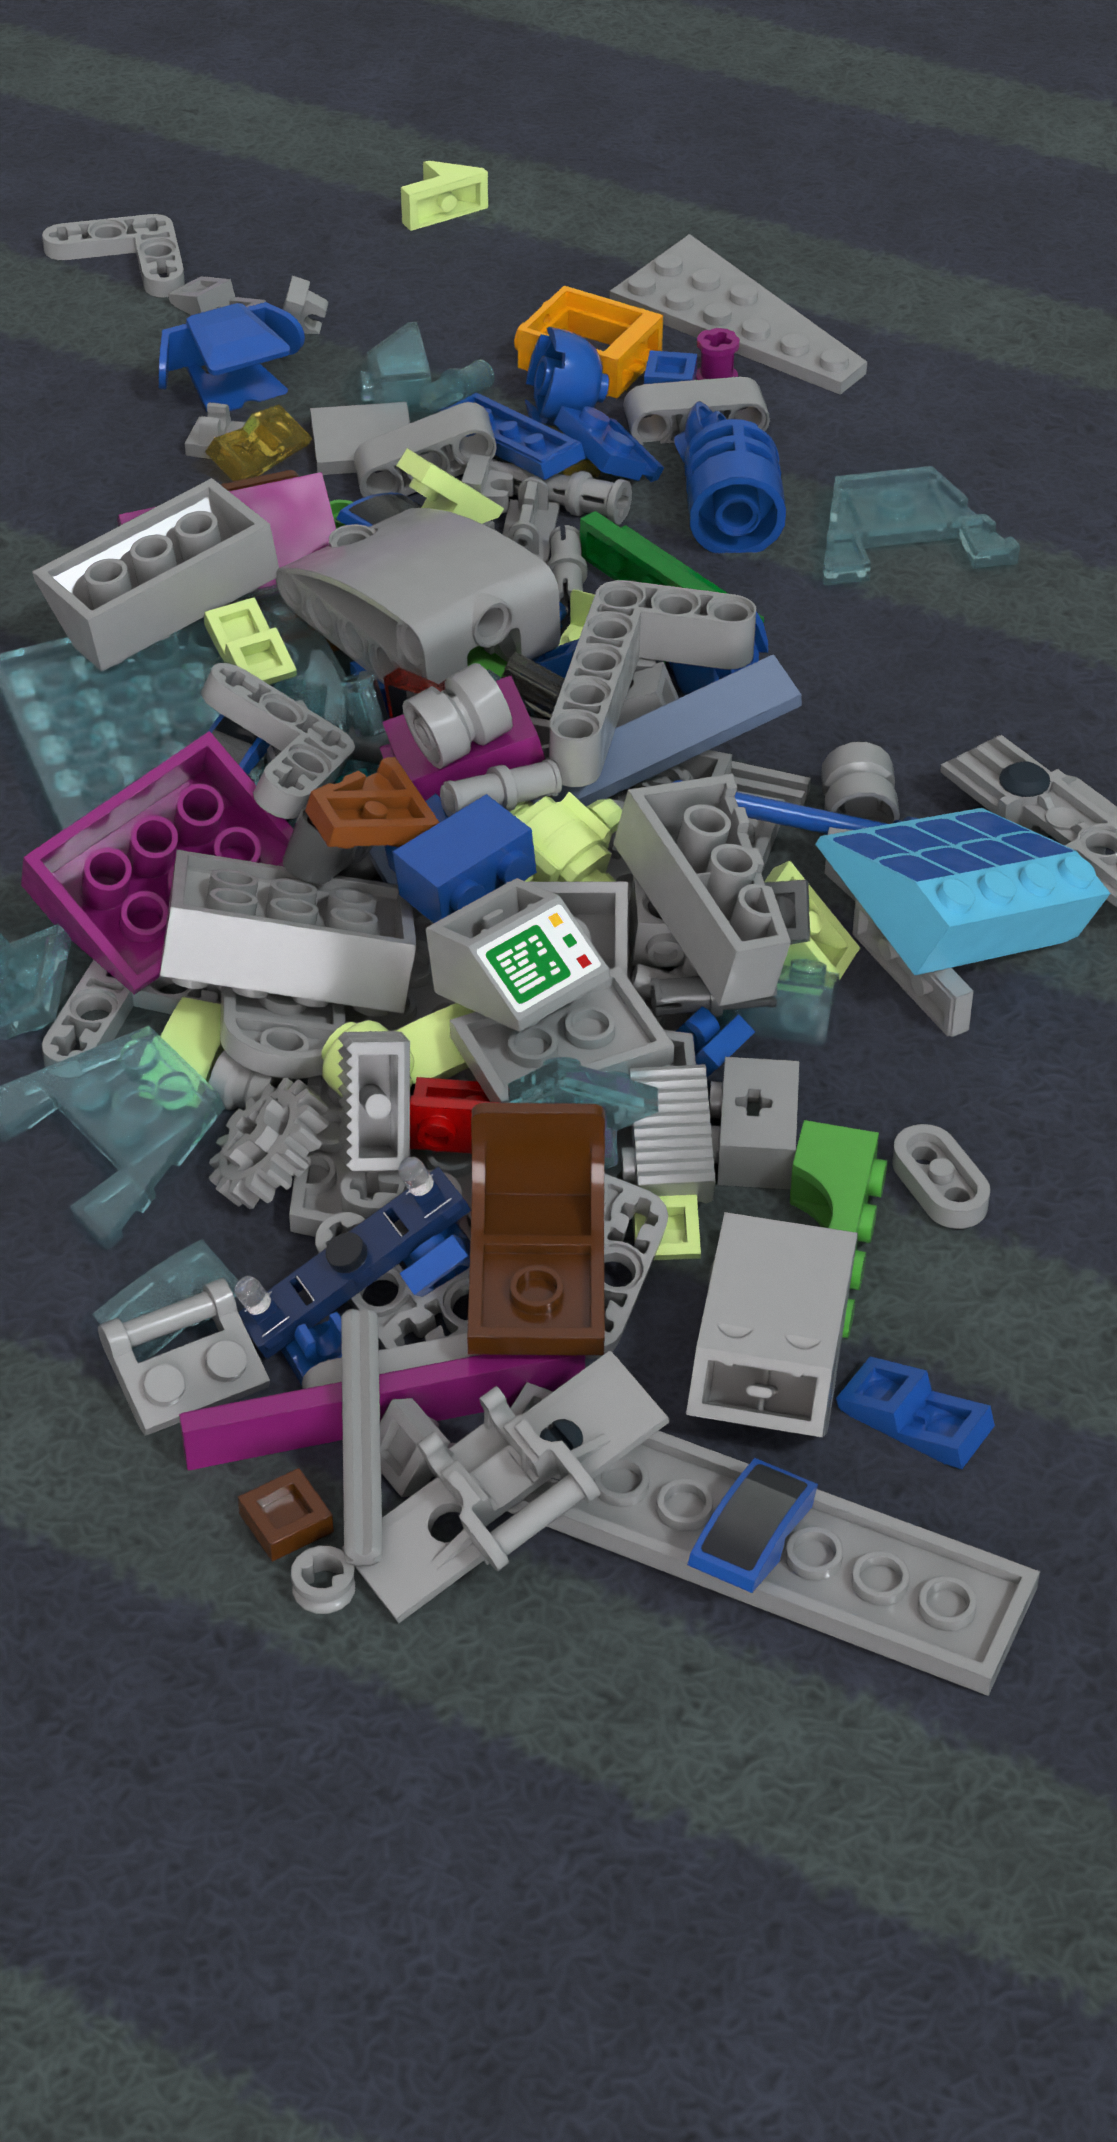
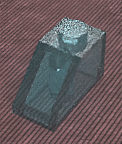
(397, 369)

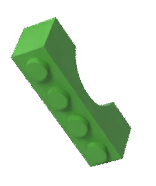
(832, 1183)

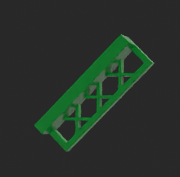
(631, 557)

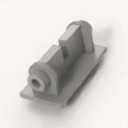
(532, 517)

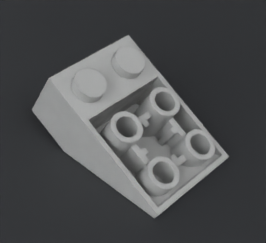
(773, 1325)

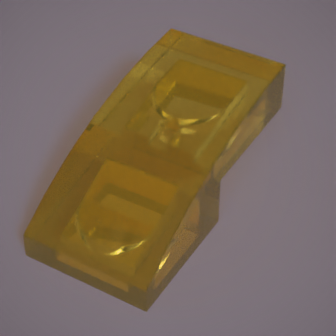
(260, 445)

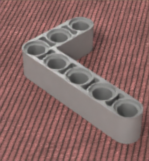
(633, 623)

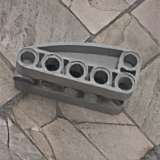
(424, 594)

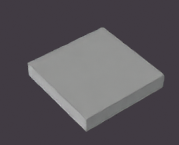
(344, 428)

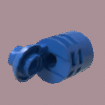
(731, 482)

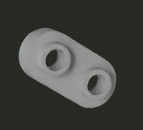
(945, 1179)

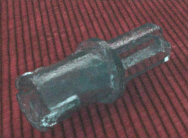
(456, 385)

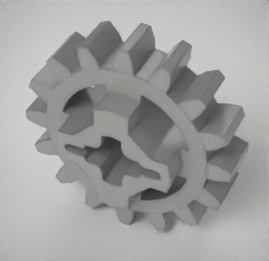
(268, 1143)

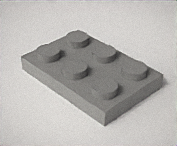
(602, 1030)

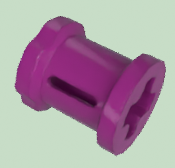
(717, 353)

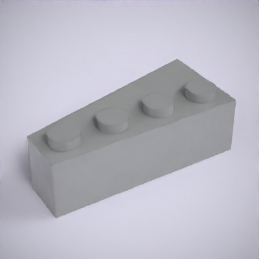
(706, 883)

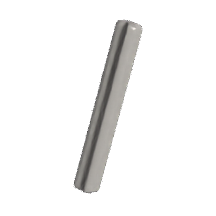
(361, 1438)

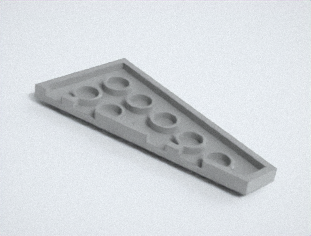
(706, 292)

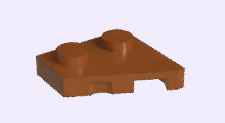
(370, 809)

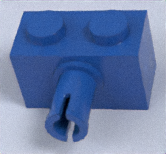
(464, 859)

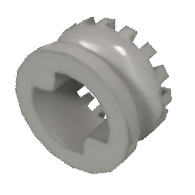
(322, 1599)

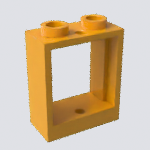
(624, 327)

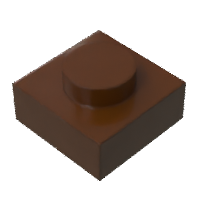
(285, 1514)

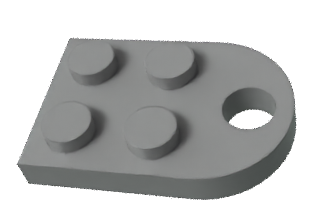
(277, 1033)

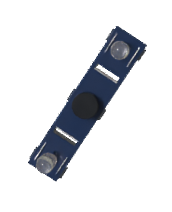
(351, 1259)

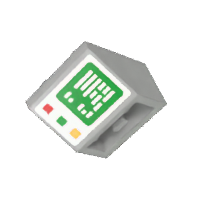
(514, 956)

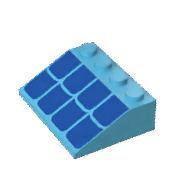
(965, 887)

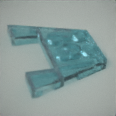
(905, 509)
(133, 1105)

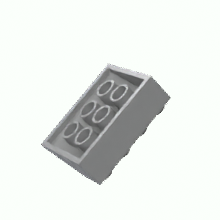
(286, 936)

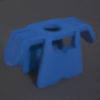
(231, 346)

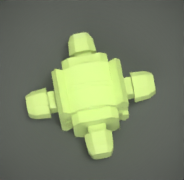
(570, 838)

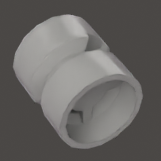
(462, 713)
(860, 782)

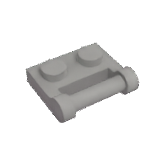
(191, 1376)

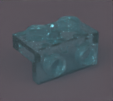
(31, 980)
(802, 1005)
(569, 1082)

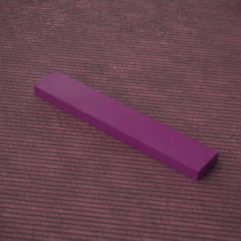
(315, 1413)

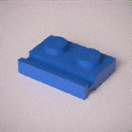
(608, 444)

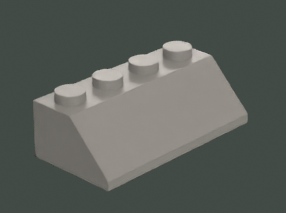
(158, 573)

